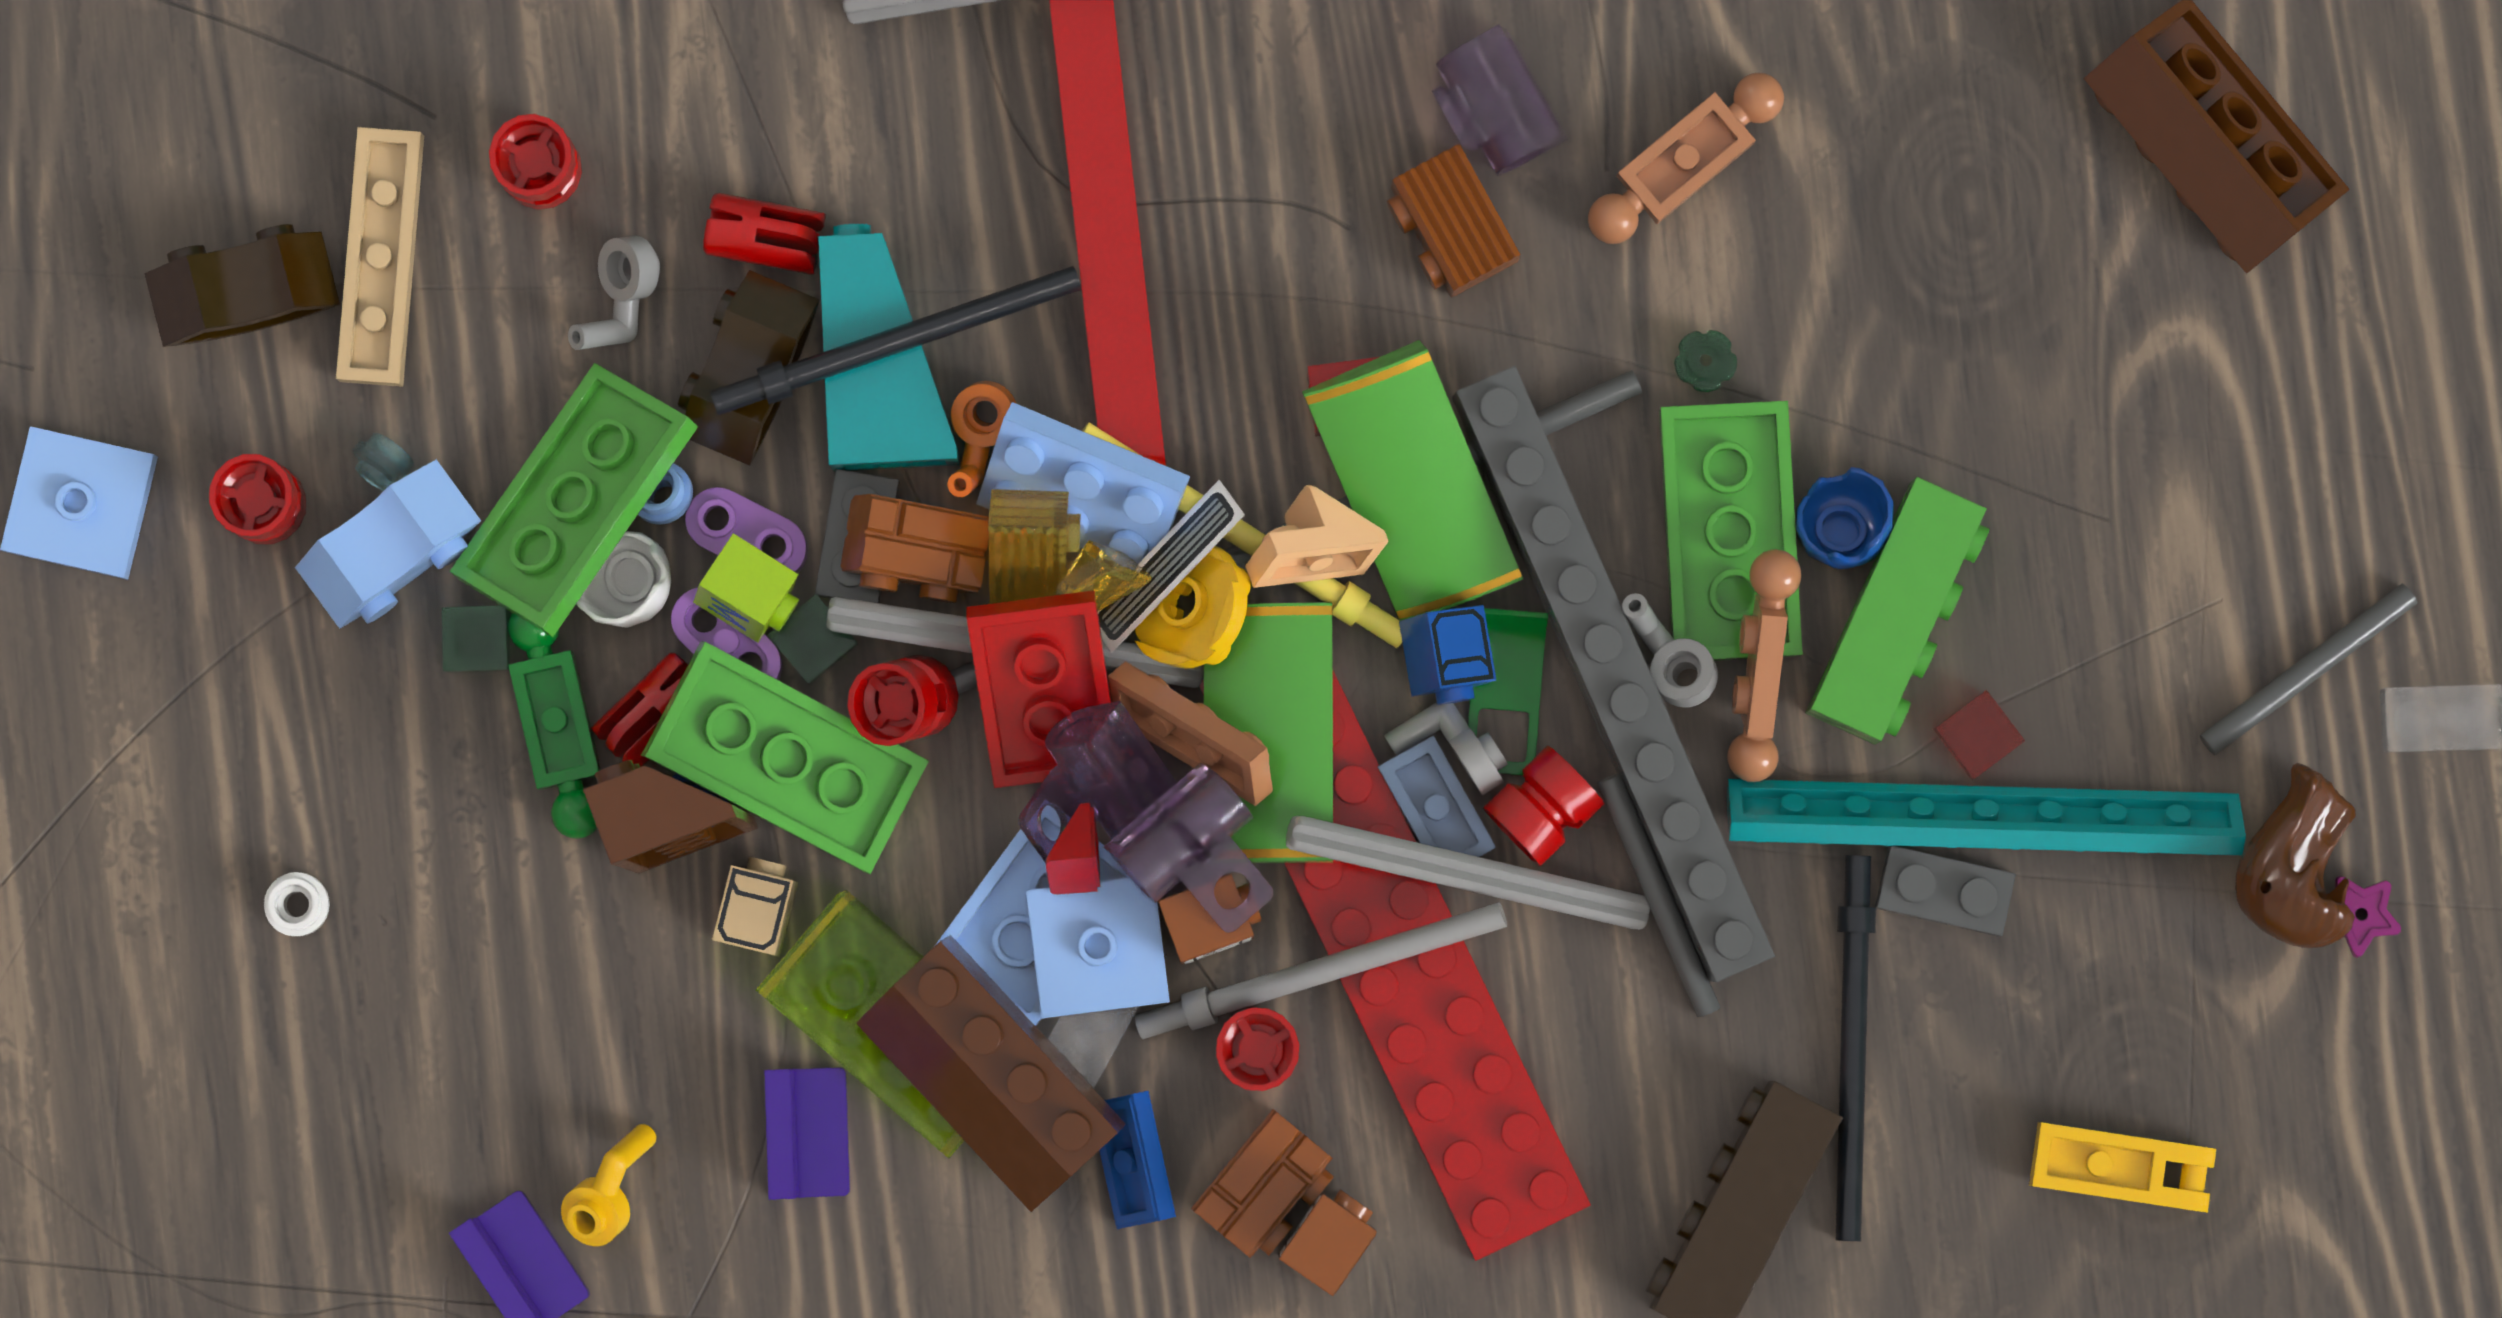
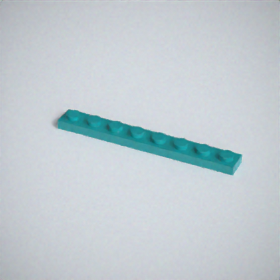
(1985, 817)

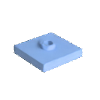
(79, 503)
(1097, 949)

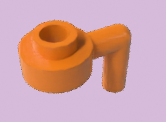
(976, 433)

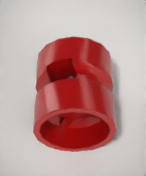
(535, 161)
(257, 499)
(902, 700)
(1543, 805)
(1257, 1049)

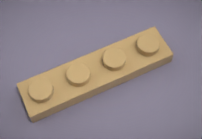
(380, 257)

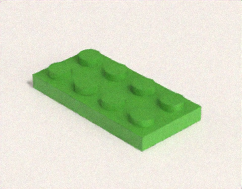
(573, 499)
(1723, 508)
(784, 757)

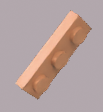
(1193, 732)

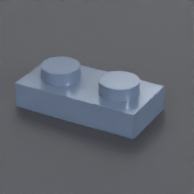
(1435, 800)

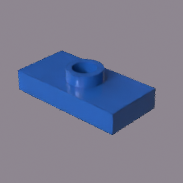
(1136, 1165)

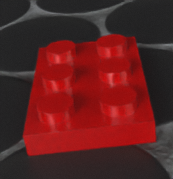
(1031, 671)

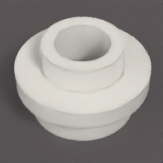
(276, 904)

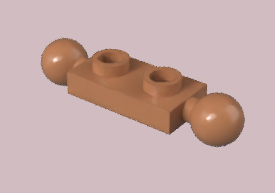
(1686, 158)
(1762, 636)

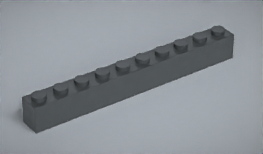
(1612, 673)

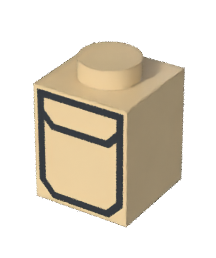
(756, 907)

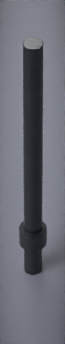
(776, 381)
(1856, 922)

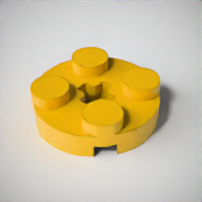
(1211, 626)

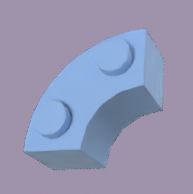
(389, 545)

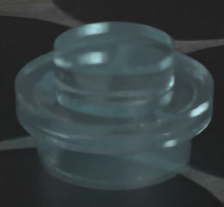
(381, 461)

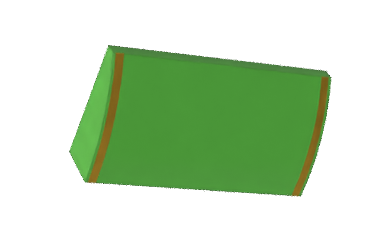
(1414, 479)
(1282, 692)

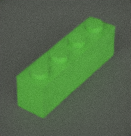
(1897, 611)

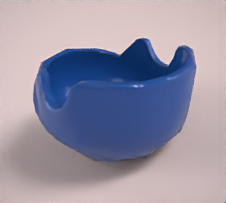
(1845, 519)

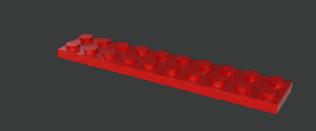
(1436, 1026)

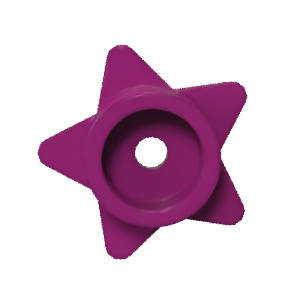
(2378, 919)

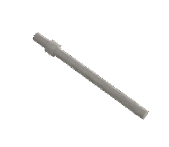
(1202, 1007)

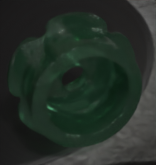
(1705, 377)

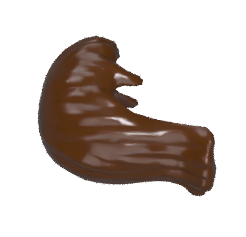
(2285, 864)

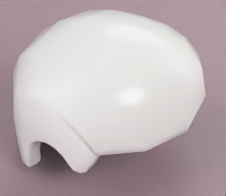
(629, 584)

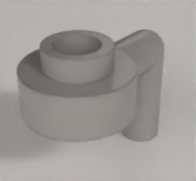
(627, 273)
(1672, 656)
(1477, 755)

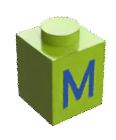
(748, 589)

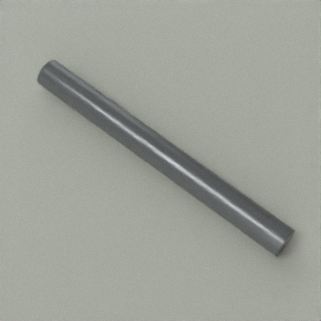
(2308, 669)
(1658, 895)

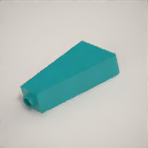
(891, 407)

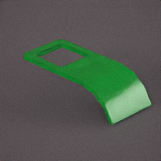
(1518, 658)

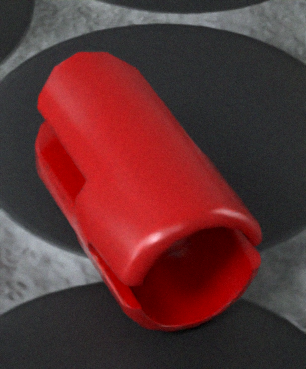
(763, 233)
(637, 713)

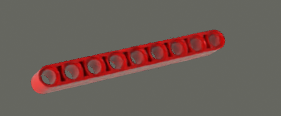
(1107, 224)

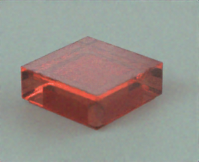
(1979, 735)

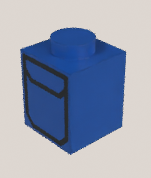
(1448, 653)

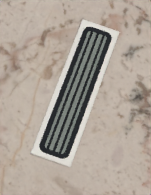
(1171, 562)

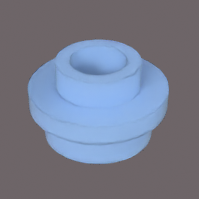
(676, 504)

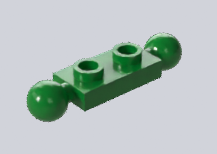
(555, 725)

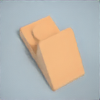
(1316, 543)

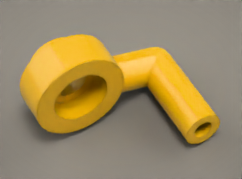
(602, 1195)

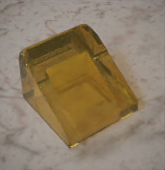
(1106, 572)

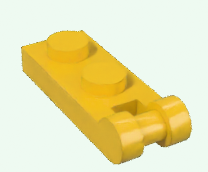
(2119, 1166)

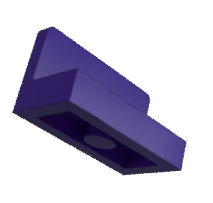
(807, 1133)
(520, 1261)

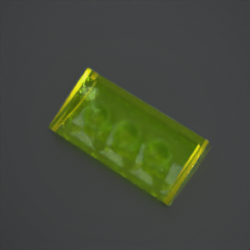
(832, 981)

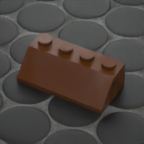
(2215, 134)
(658, 819)
(990, 1073)

